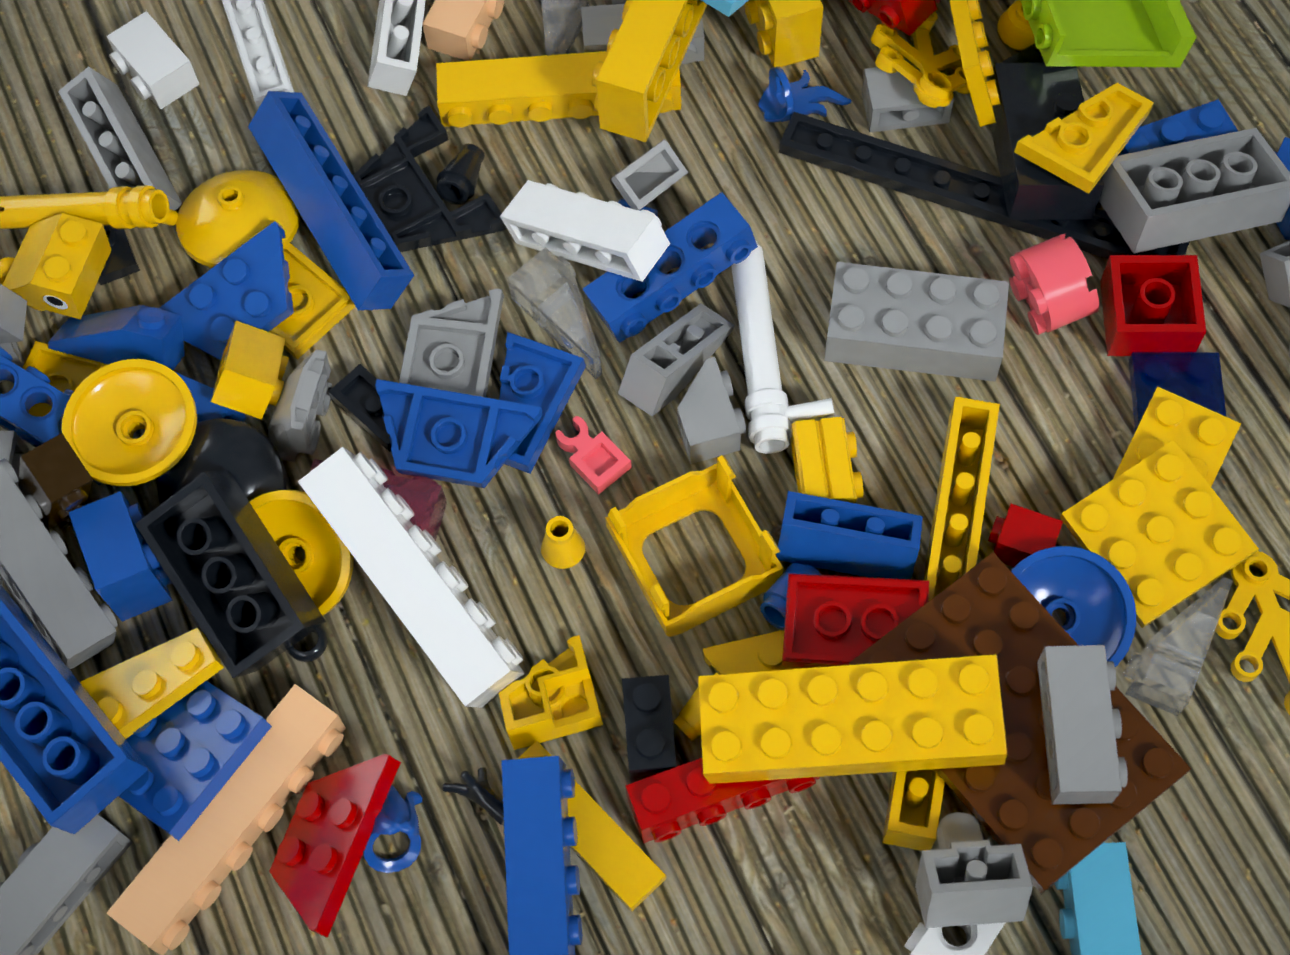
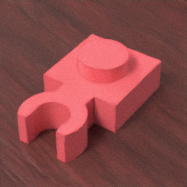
(594, 459)

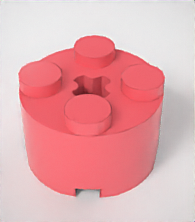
(1053, 283)

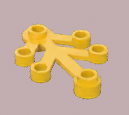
(930, 84)
(1272, 623)

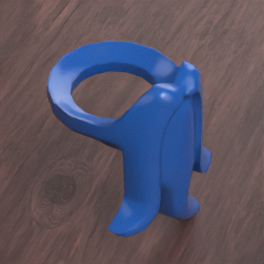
(782, 100)
(395, 817)

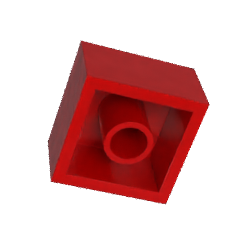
(1152, 304)

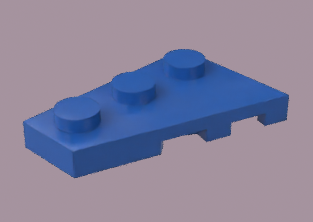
(541, 378)

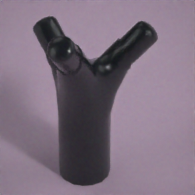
(479, 792)

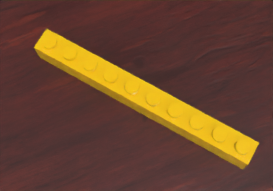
(952, 552)

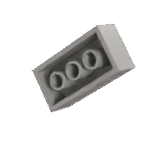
(1195, 190)
(917, 321)

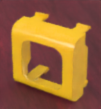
(694, 492)

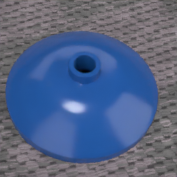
(1088, 591)

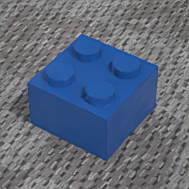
(119, 557)

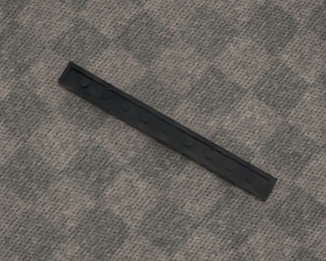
(941, 183)

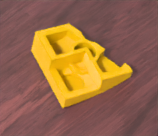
(551, 699)

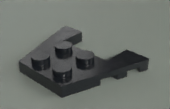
(409, 202)

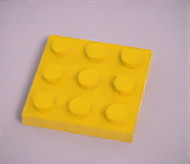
(1160, 531)

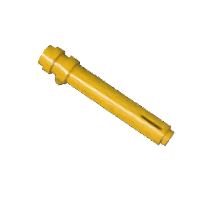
(118, 207)

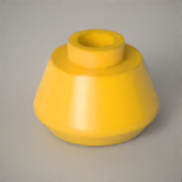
(1014, 28)

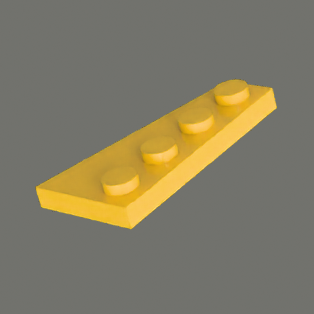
(153, 680)

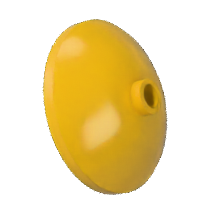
(231, 211)
(118, 403)
(297, 522)

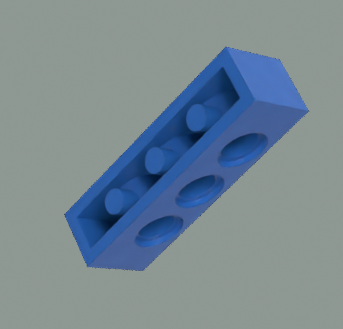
(712, 223)
(30, 389)

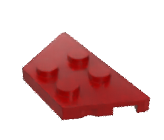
(330, 838)

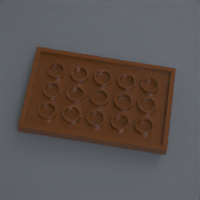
(998, 616)

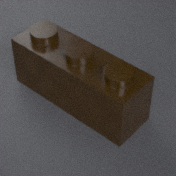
(55, 480)

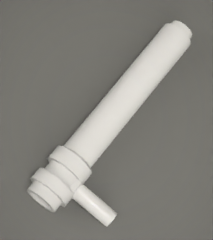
(766, 402)

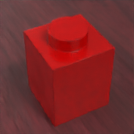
(1023, 534)

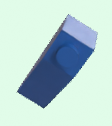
(123, 335)

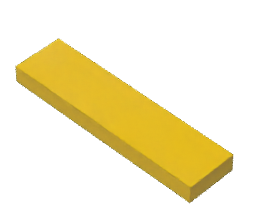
(607, 847)

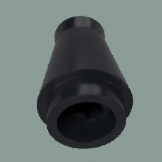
(460, 176)

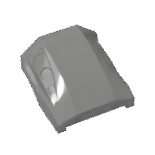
(301, 399)

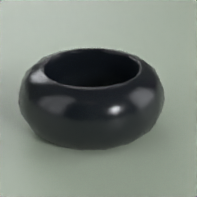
(315, 652)

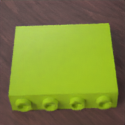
(1110, 32)

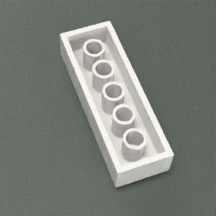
(412, 578)

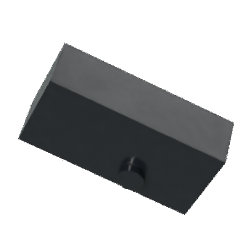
(1028, 101)
(230, 572)

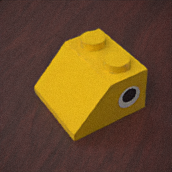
(59, 264)

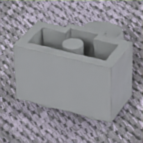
(970, 879)

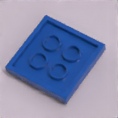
(191, 756)

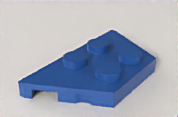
(242, 288)
(452, 433)

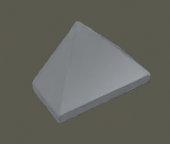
(649, 175)

